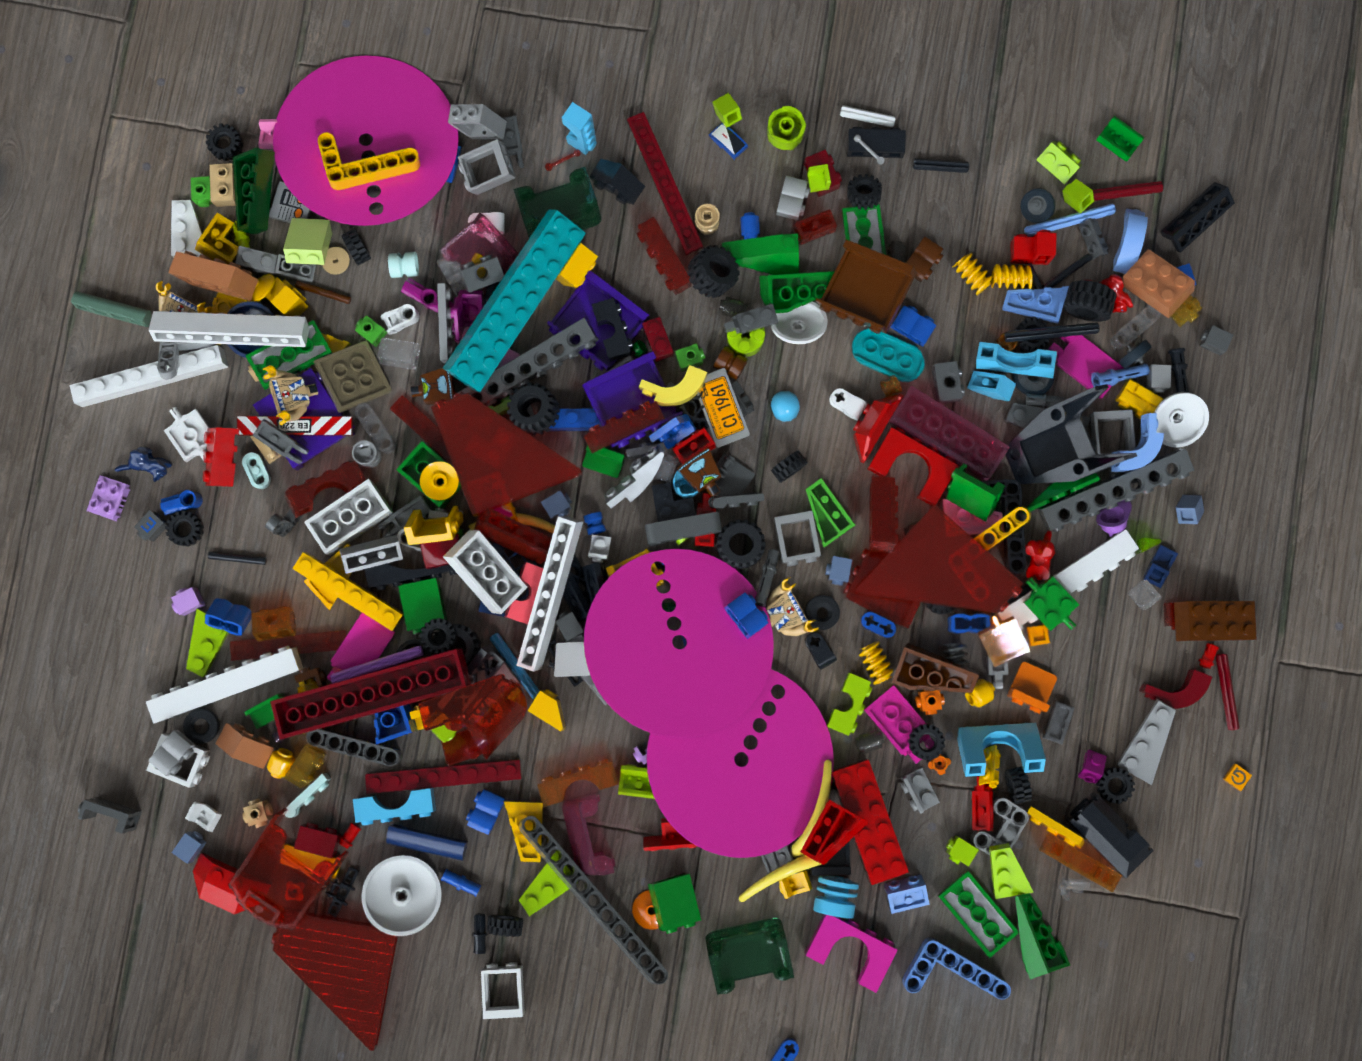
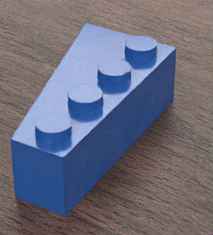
(393, 722)

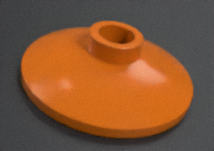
(640, 911)

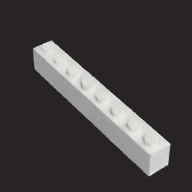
(229, 328)
(147, 377)
(1079, 573)
(549, 593)
(224, 685)

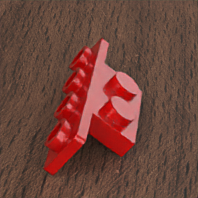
(669, 839)

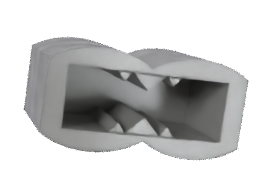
(792, 197)
(172, 753)

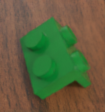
(1120, 138)

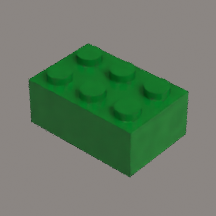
(414, 465)

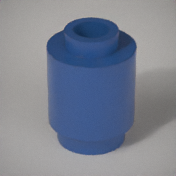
(750, 226)

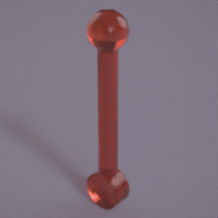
(549, 167)

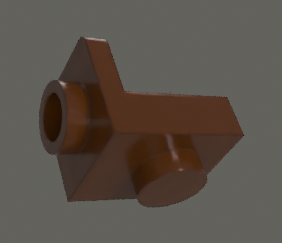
(307, 673)

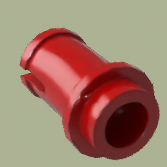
(1208, 656)
(349, 836)

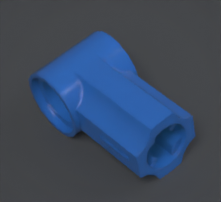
(180, 502)

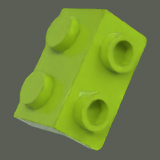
(1059, 161)
(634, 782)

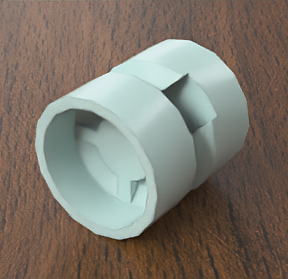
(403, 264)

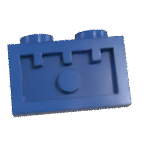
(674, 431)

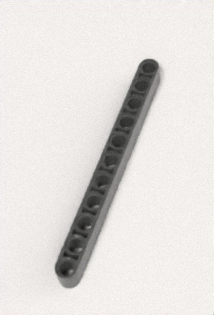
(601, 905)

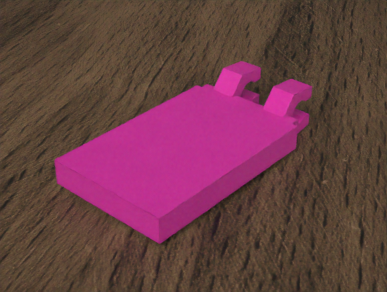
(1082, 359)
(361, 645)
(897, 720)

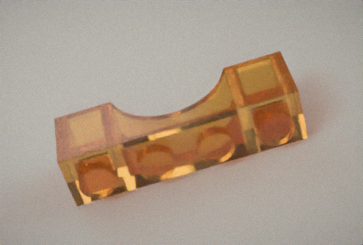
(553, 790)
(1080, 862)

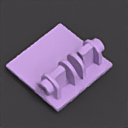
(108, 497)

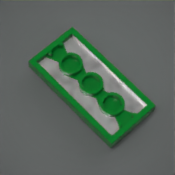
(864, 227)
(289, 358)
(978, 914)

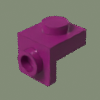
(1092, 767)

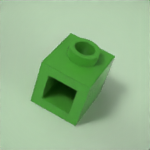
(201, 191)
(370, 330)
(689, 356)

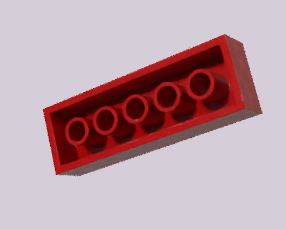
(877, 840)

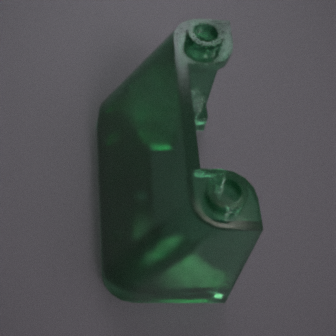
(573, 200)
(748, 952)

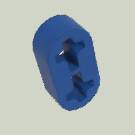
(875, 628)
(782, 1049)

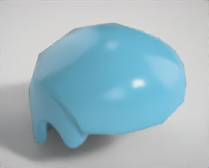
(785, 406)
(682, 486)

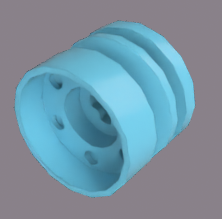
(836, 896)

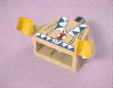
(174, 303)
(289, 394)
(786, 613)

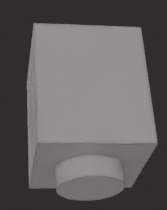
(1159, 378)

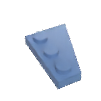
(1037, 303)

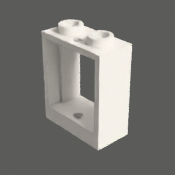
(195, 774)
(502, 1011)

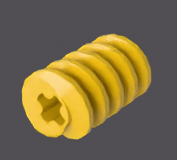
(973, 273)
(1012, 275)
(876, 663)

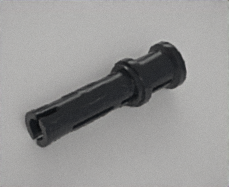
(1179, 368)

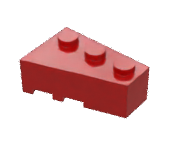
(832, 832)

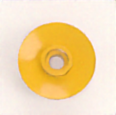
(263, 287)
(429, 480)

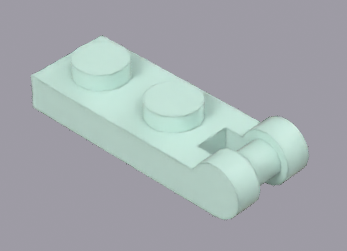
(306, 796)

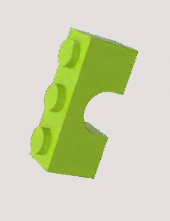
(857, 689)

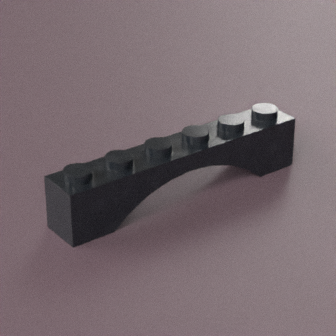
(387, 575)

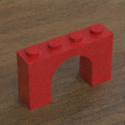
(939, 467)

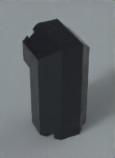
(1109, 835)

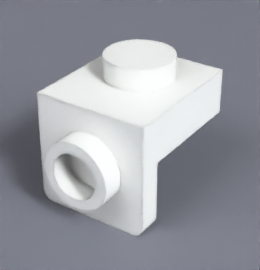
(203, 816)

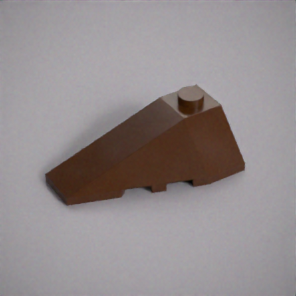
(931, 672)

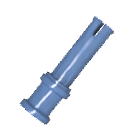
(1113, 376)

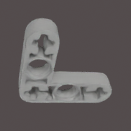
(173, 348)

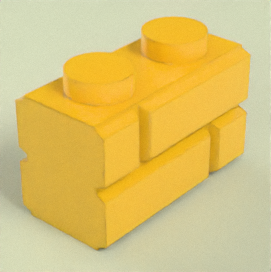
(1137, 398)

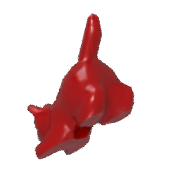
(1122, 300)
(1041, 555)

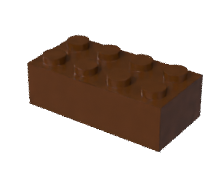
(1215, 620)

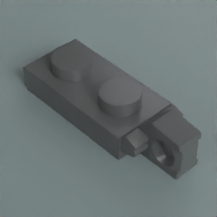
(752, 320)

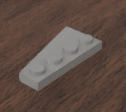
(445, 328)
(1147, 745)

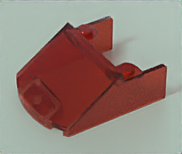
(487, 710)
(275, 883)

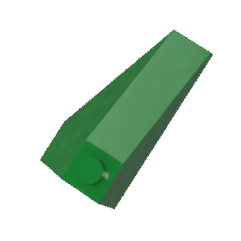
(767, 254)
(793, 290)
(1060, 489)
(1038, 947)

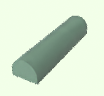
(111, 309)

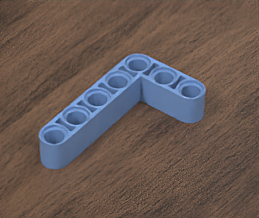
(955, 966)

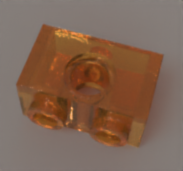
(284, 627)

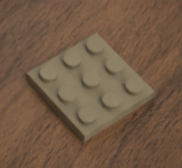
(352, 376)

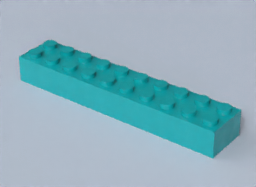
(514, 300)

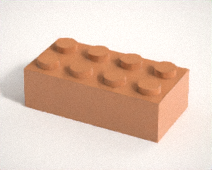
(213, 275)

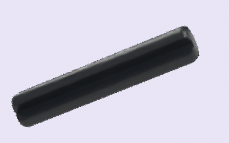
(941, 165)

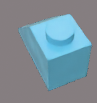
(992, 385)

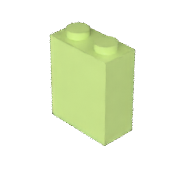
(307, 241)

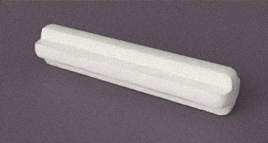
(867, 116)

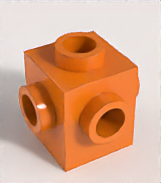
(922, 701)

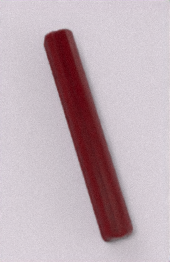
(1127, 191)
(1227, 691)

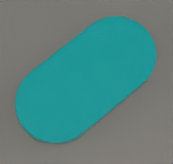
(888, 355)

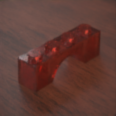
(301, 497)

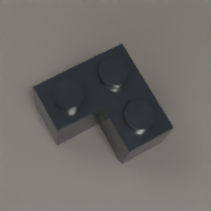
(617, 180)
(667, 508)

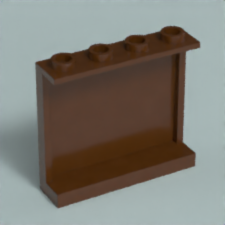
(867, 287)

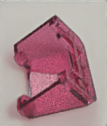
(482, 238)
(575, 812)

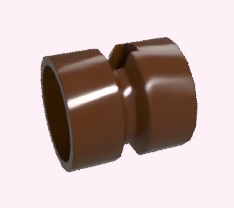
(733, 364)

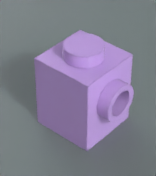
(187, 601)

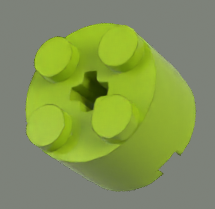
(786, 117)
(745, 346)

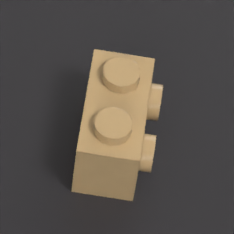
(222, 185)

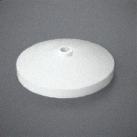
(399, 876)

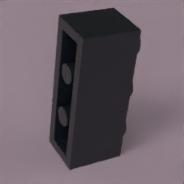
(883, 142)

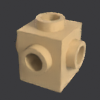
(264, 813)

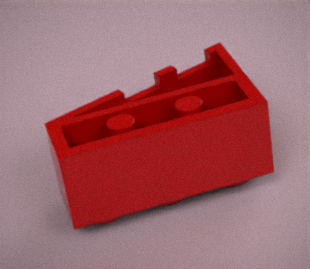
(219, 456)

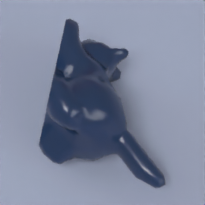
(142, 460)

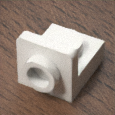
(599, 548)

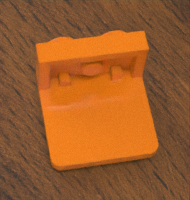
(1032, 687)

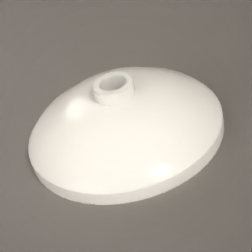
(801, 325)
(1189, 422)

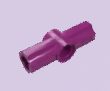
(419, 293)

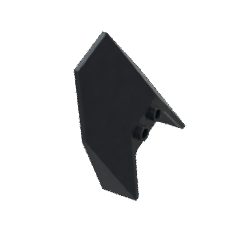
(1058, 444)

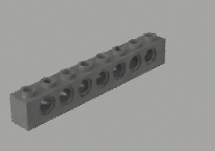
(532, 357)
(1050, 512)

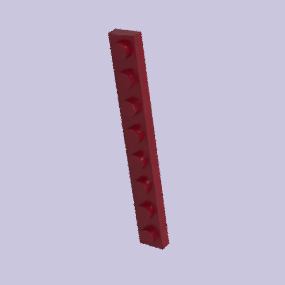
(664, 183)
(443, 776)

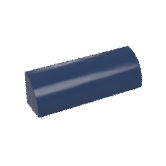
(426, 842)

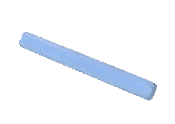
(1070, 220)

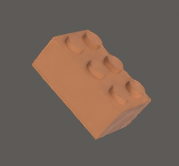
(1158, 283)

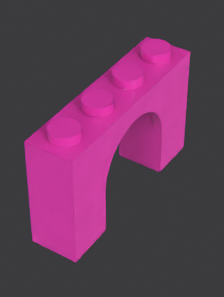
(879, 951)

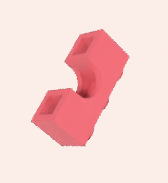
(521, 610)

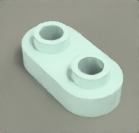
(256, 471)

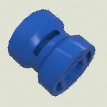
(594, 523)

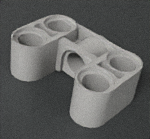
(1009, 830)

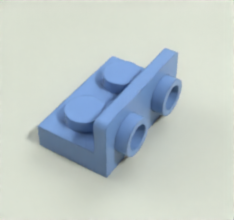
(906, 893)

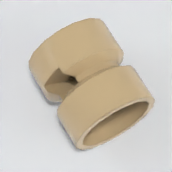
(707, 219)

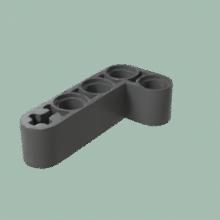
(682, 528)

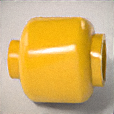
(982, 693)
(280, 762)

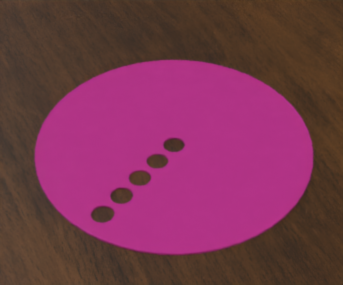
(359, 98)
(667, 687)
(751, 806)

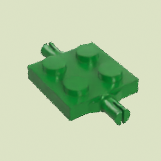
(1051, 603)

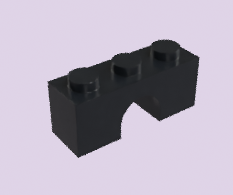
(608, 313)

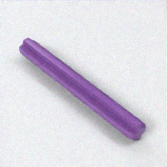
(377, 664)

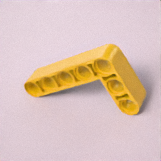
(364, 165)
(996, 530)

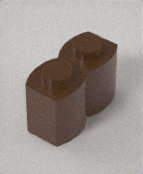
(924, 257)

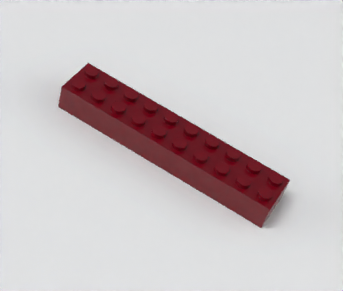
(370, 693)

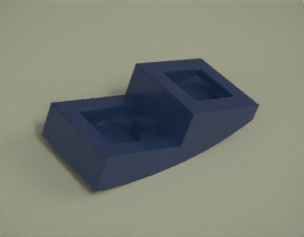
(1160, 565)

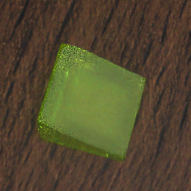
(1146, 543)

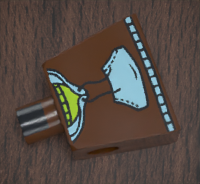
(434, 386)
(701, 472)

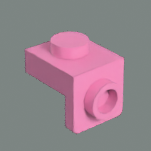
(266, 133)

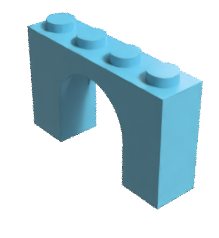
(1021, 737)

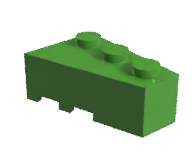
(828, 513)

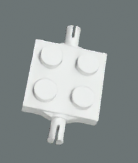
(188, 434)

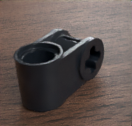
(822, 652)

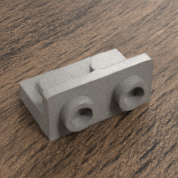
(919, 790)

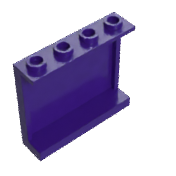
(580, 307)
(619, 391)
(319, 406)

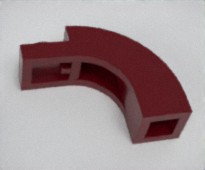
(1191, 691)

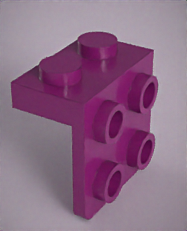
(465, 311)

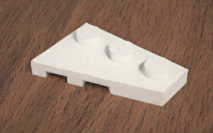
(184, 227)

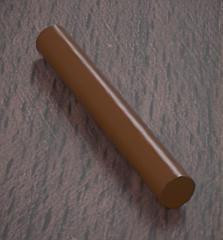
(323, 292)

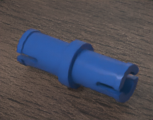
(461, 882)

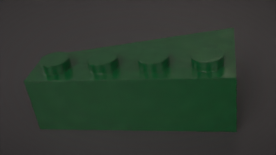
(253, 189)

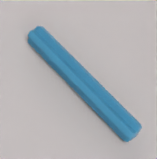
(512, 661)

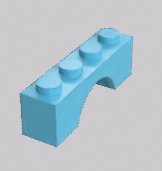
(581, 128)
(995, 358)
(370, 808)

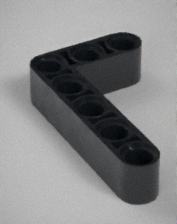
(1018, 536)

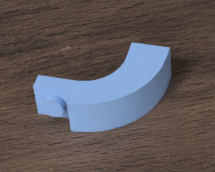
(1132, 240)
(1148, 446)

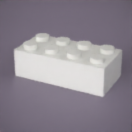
(348, 517)
(485, 571)

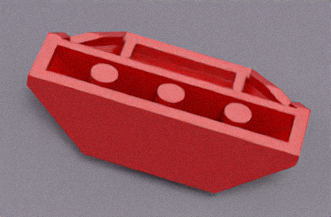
(873, 424)
(212, 883)

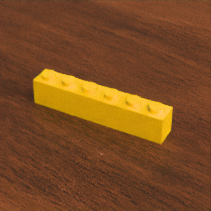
(348, 591)

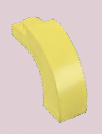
(678, 394)

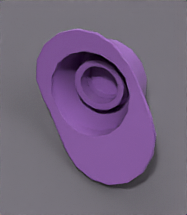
(1114, 519)

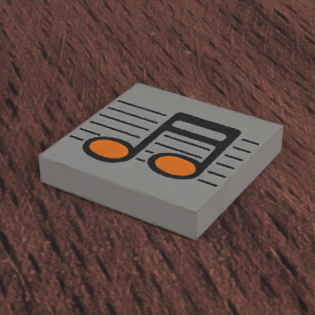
(287, 206)

